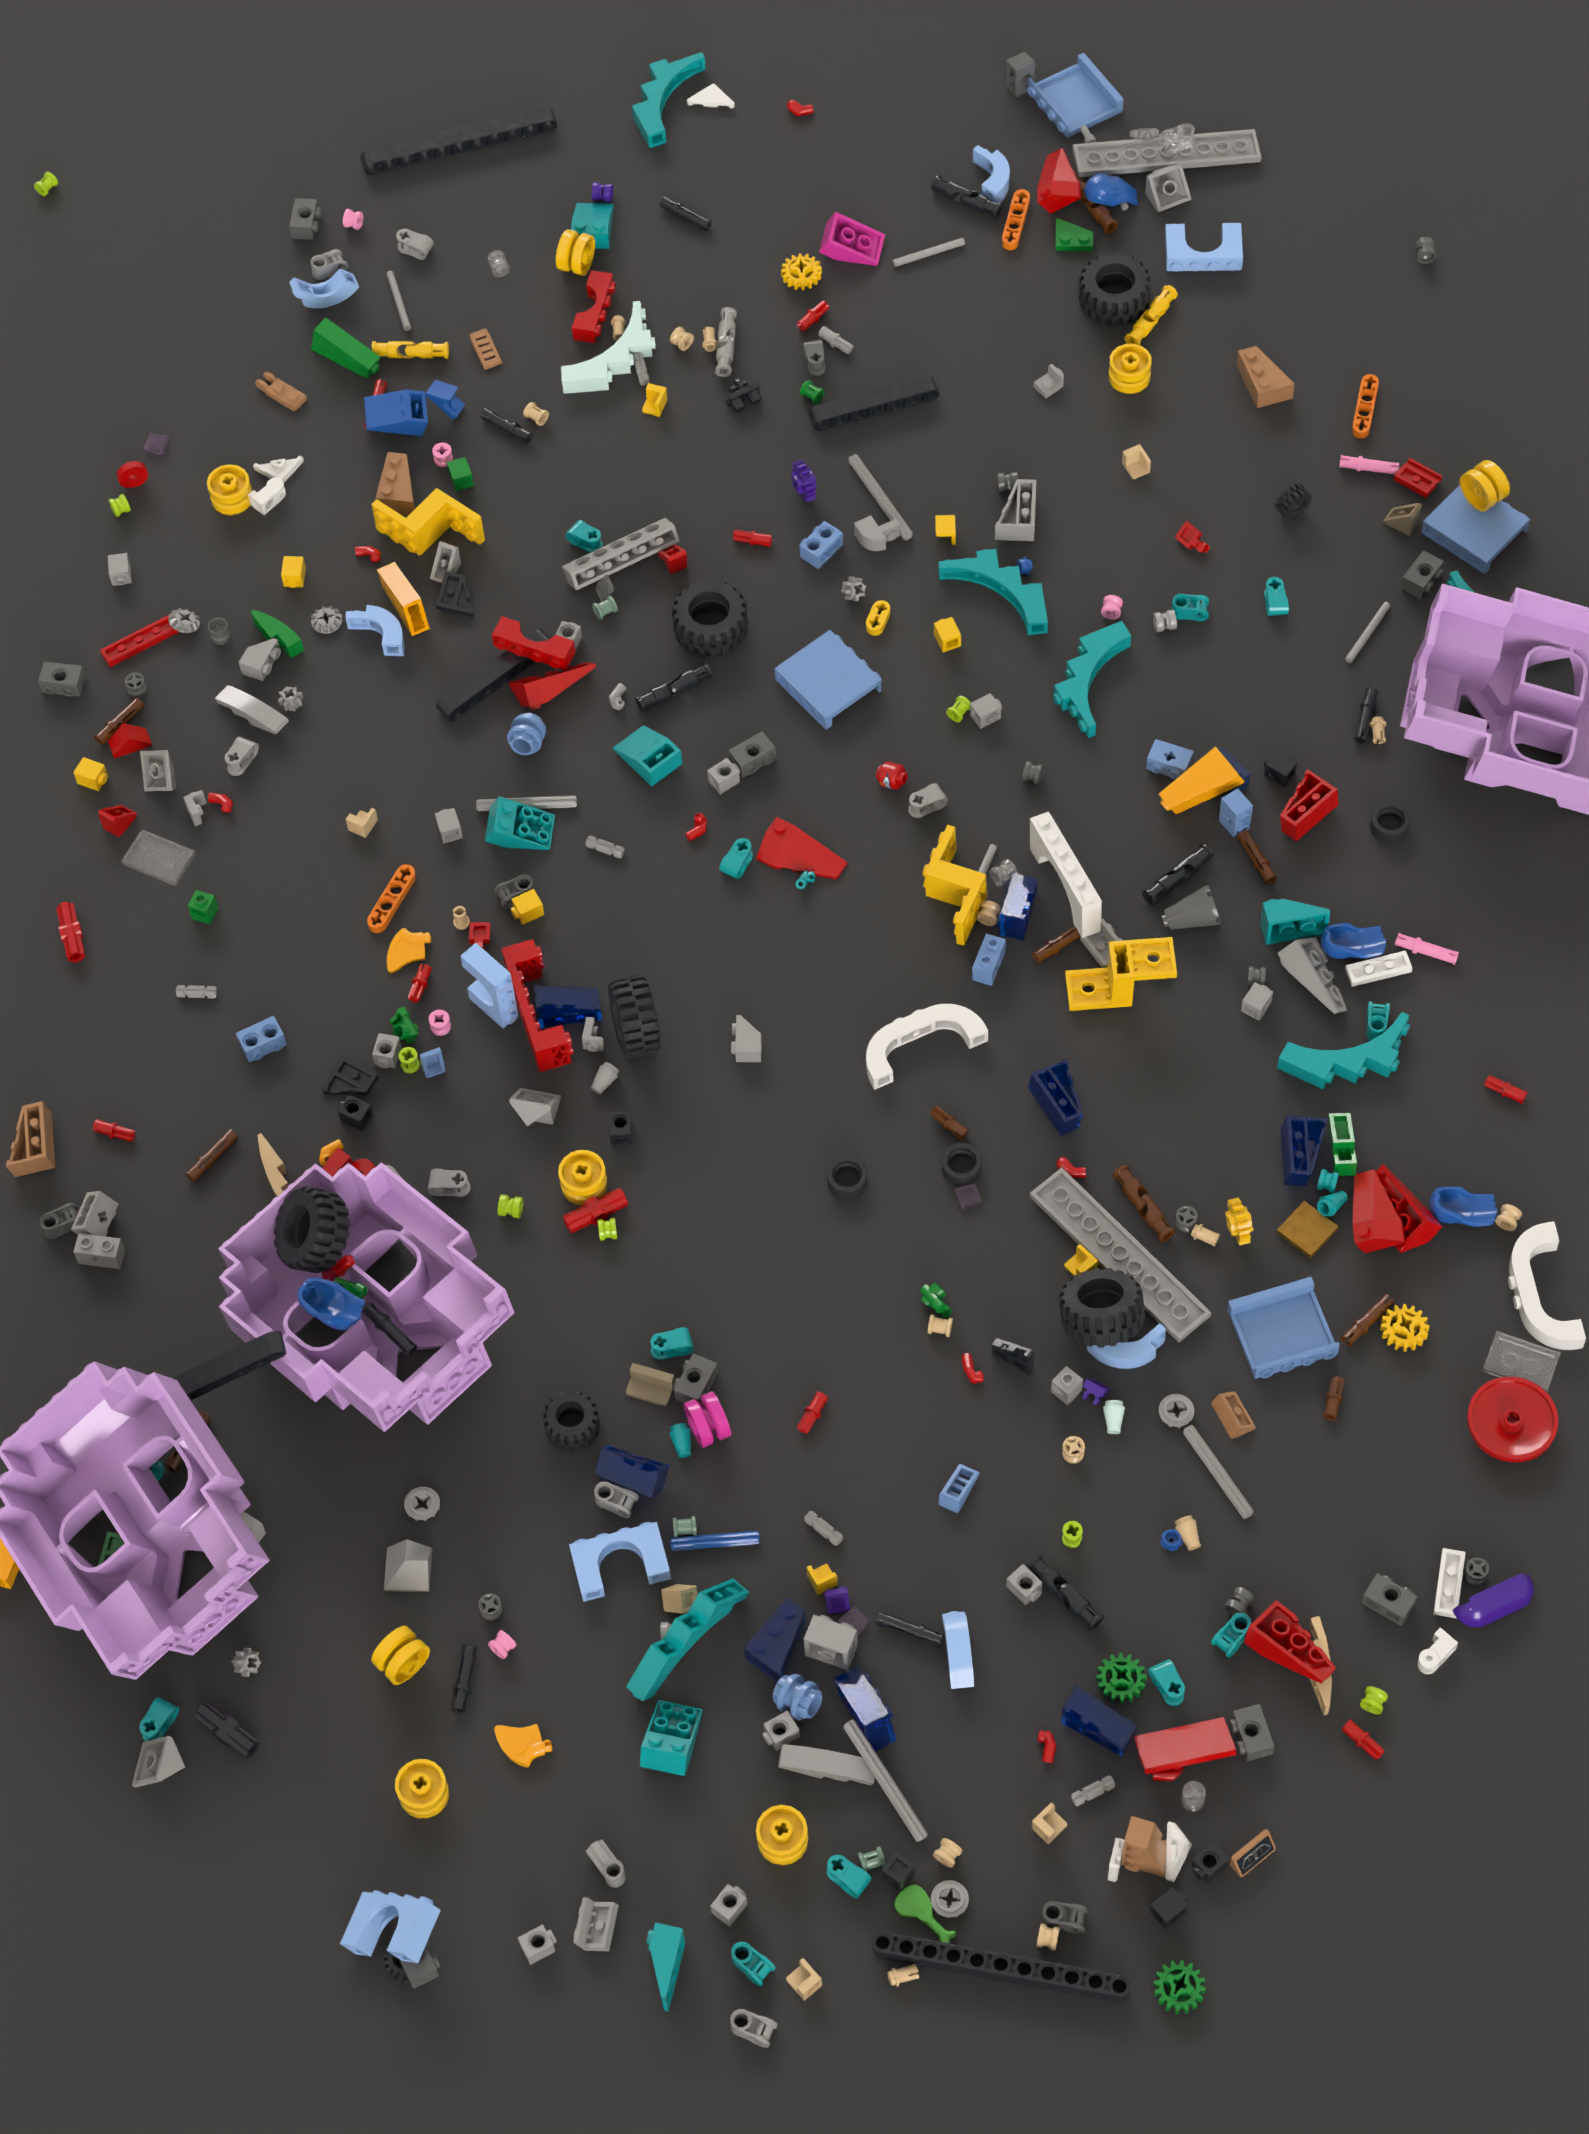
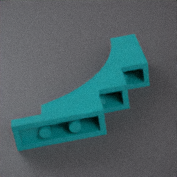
(684, 1632)

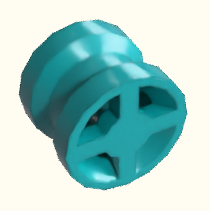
(1327, 1181)

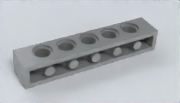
(620, 553)

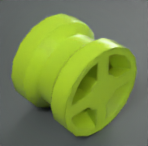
(119, 505)
(607, 1229)
(1374, 1700)

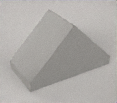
(446, 559)

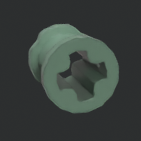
(605, 607)
(684, 1526)
(871, 1859)

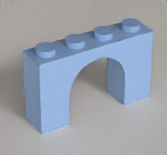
(1183, 258)
(493, 988)
(642, 1540)
(376, 1910)

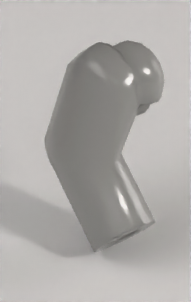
(615, 697)

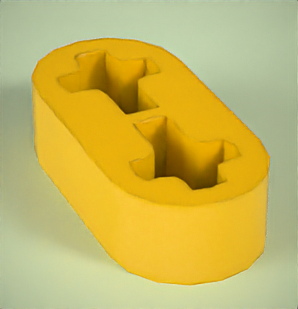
(881, 619)

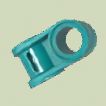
(584, 536)
(1275, 597)
(1189, 606)
(737, 858)
(1376, 1018)
(673, 1343)
(1229, 1637)
(1167, 1679)
(159, 1716)
(850, 1877)
(755, 1966)

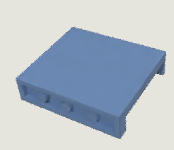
(1076, 97)
(1473, 533)
(826, 677)
(1282, 1328)

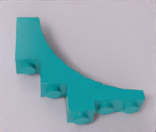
(665, 80)
(1006, 581)
(1093, 653)
(1321, 1066)

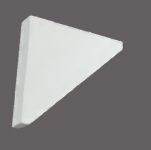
(711, 97)
(279, 468)
(1176, 1850)
(1115, 1860)

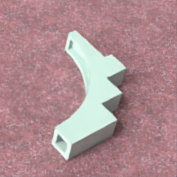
(598, 371)

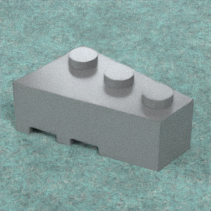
(1018, 515)

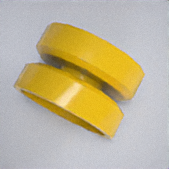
(575, 252)
(1130, 368)
(1484, 485)
(229, 489)
(582, 1176)
(400, 1655)
(422, 1788)
(794, 1837)

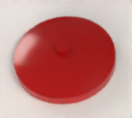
(1512, 1419)

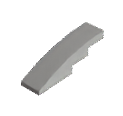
(252, 709)
(825, 1763)

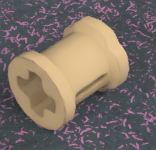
(536, 414)
(940, 1325)

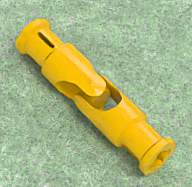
(1157, 309)
(424, 350)

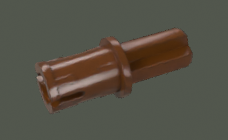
(949, 1123)
(1333, 1398)

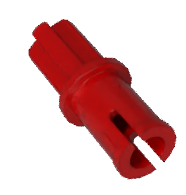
(812, 316)
(752, 537)
(419, 983)
(1505, 1089)
(113, 1130)
(340, 1268)
(812, 1412)
(1363, 1739)

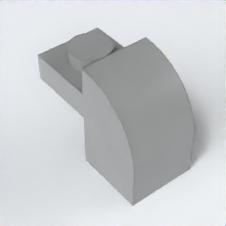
(874, 536)

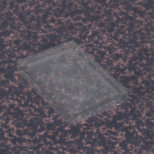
(158, 857)
(1521, 1359)

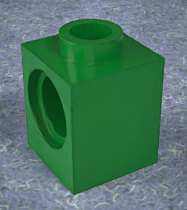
(460, 474)
(203, 907)

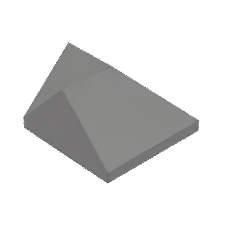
(1167, 187)
(157, 770)
(535, 1106)
(408, 1567)
(157, 1761)

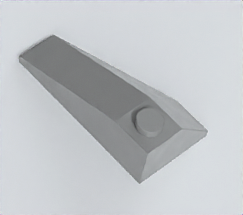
(1307, 964)

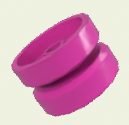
(706, 1420)

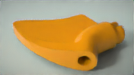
(406, 948)
(522, 1744)

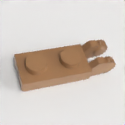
(281, 392)

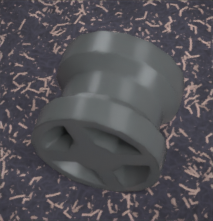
(131, 683)
(1032, 772)
(1256, 976)
(1186, 1213)
(1479, 1566)
(487, 1602)

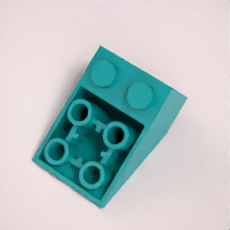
(649, 754)
(519, 825)
(670, 1738)

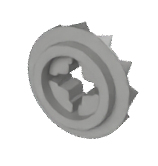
(1144, 133)
(319, 624)
(185, 626)
(1183, 1404)
(422, 1494)
(959, 1893)

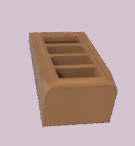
(482, 338)

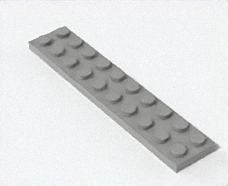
(1149, 154)
(1117, 1249)

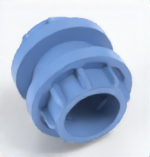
(526, 734)
(797, 1696)

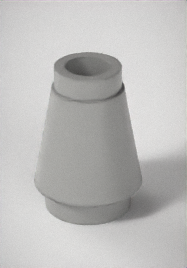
(605, 1076)

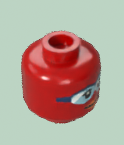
(891, 775)

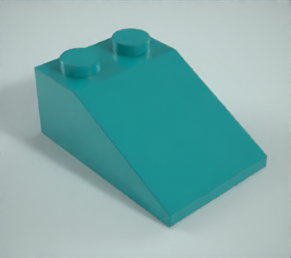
(594, 220)
(1291, 920)
(667, 1949)

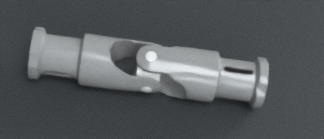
(725, 343)

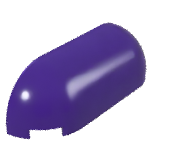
(1496, 1601)

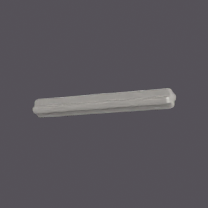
(536, 802)
(1218, 1471)

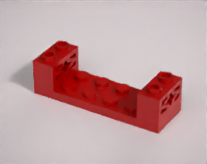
(550, 1046)

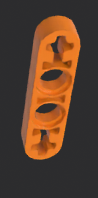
(1016, 219)
(1367, 406)
(394, 899)

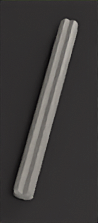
(879, 495)
(885, 1780)

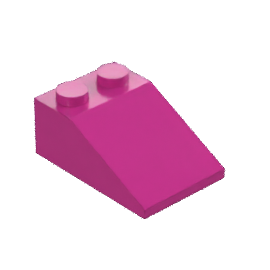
(851, 241)

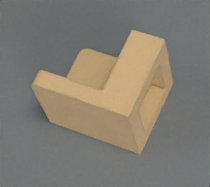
(1136, 461)
(362, 822)
(678, 1598)
(1048, 1824)
(804, 1980)

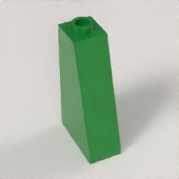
(344, 349)

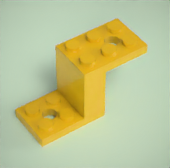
(428, 522)
(955, 884)
(1125, 964)

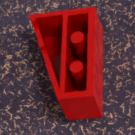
(1308, 805)

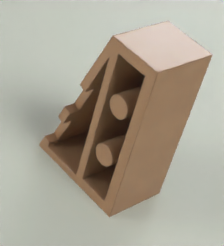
(1263, 378)
(396, 485)
(33, 1142)
(1144, 1848)

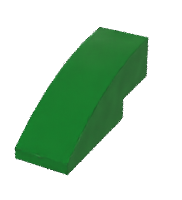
(273, 628)
(1342, 1144)

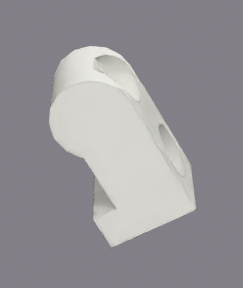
(268, 496)
(1437, 1654)

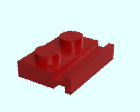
(1418, 478)

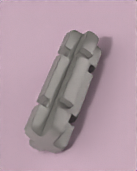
(641, 368)
(605, 846)
(196, 991)
(823, 1528)
(1093, 1790)

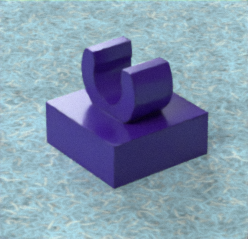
(1096, 1388)
(837, 1600)

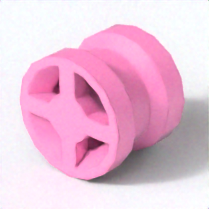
(352, 219)
(442, 454)
(1112, 607)
(439, 1028)
(502, 1644)

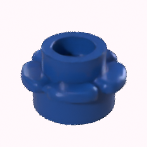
(1025, 566)
(1171, 1534)

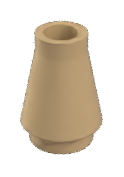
(1188, 1530)

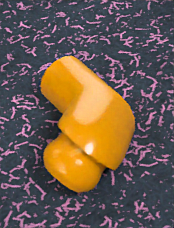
(328, 1150)

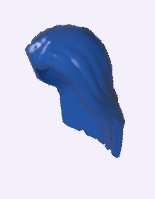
(1109, 190)
(1347, 941)
(1462, 1207)
(330, 1303)

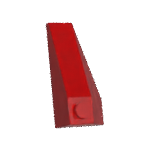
(1057, 183)
(538, 690)
(793, 849)
(1374, 1215)
(1417, 1220)
(1285, 1642)

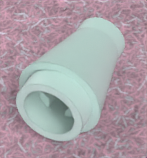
(1113, 1414)

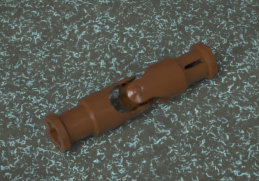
(1100, 214)
(1142, 1200)

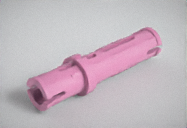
(1368, 465)
(1426, 948)

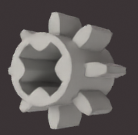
(853, 588)
(290, 698)
(246, 1662)

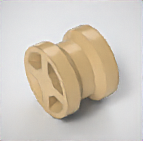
(681, 338)
(988, 913)
(1508, 1218)
(1071, 1445)
(947, 1852)
(1048, 1937)

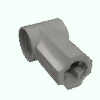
(606, 1862)

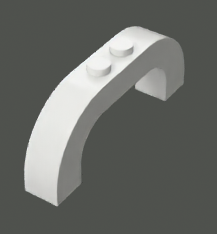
(915, 1026)
(1550, 1332)

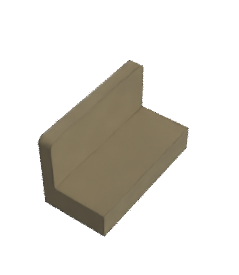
(650, 1385)

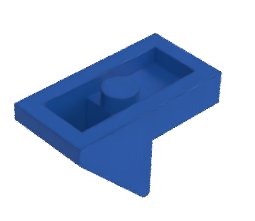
(444, 397)

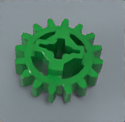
(1121, 1688)
(1187, 1992)

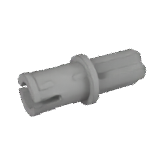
(835, 340)

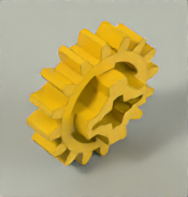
(810, 270)
(1239, 1221)
(1404, 1335)

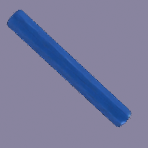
(714, 1540)

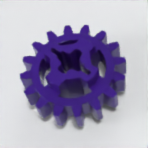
(803, 480)

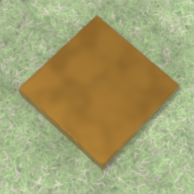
(1307, 1229)

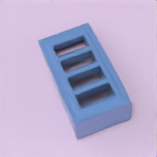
(432, 1062)
(952, 1500)

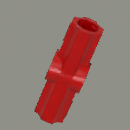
(70, 932)
(594, 1210)

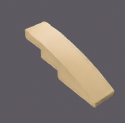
(273, 1166)
(1323, 1690)

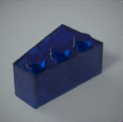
(1017, 906)
(566, 1005)
(1057, 1096)
(1300, 1147)
(632, 1470)
(776, 1639)
(866, 1707)
(1097, 1721)

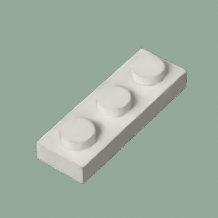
(1378, 968)
(1449, 1582)

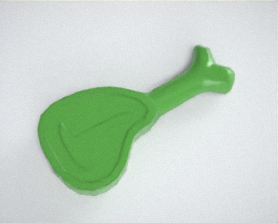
(915, 1903)

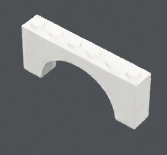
(1049, 844)

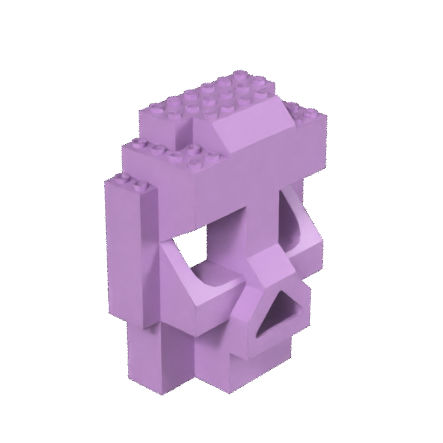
(1483, 652)
(436, 1306)
(94, 1455)

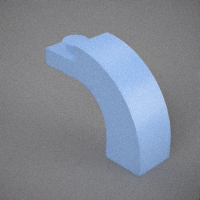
(996, 164)
(328, 293)
(383, 622)
(1131, 1354)
(958, 1649)

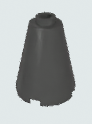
(1192, 911)

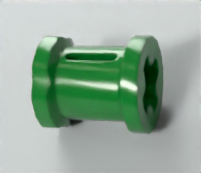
(814, 393)

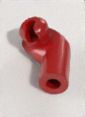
(799, 110)
(368, 551)
(222, 799)
(699, 827)
(1074, 1172)
(968, 1367)
(1049, 1747)
(1167, 1775)

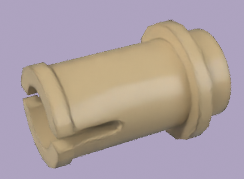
(618, 324)
(709, 342)
(1378, 727)
(461, 920)
(1205, 1234)
(902, 1974)

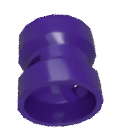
(602, 192)

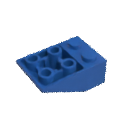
(397, 412)

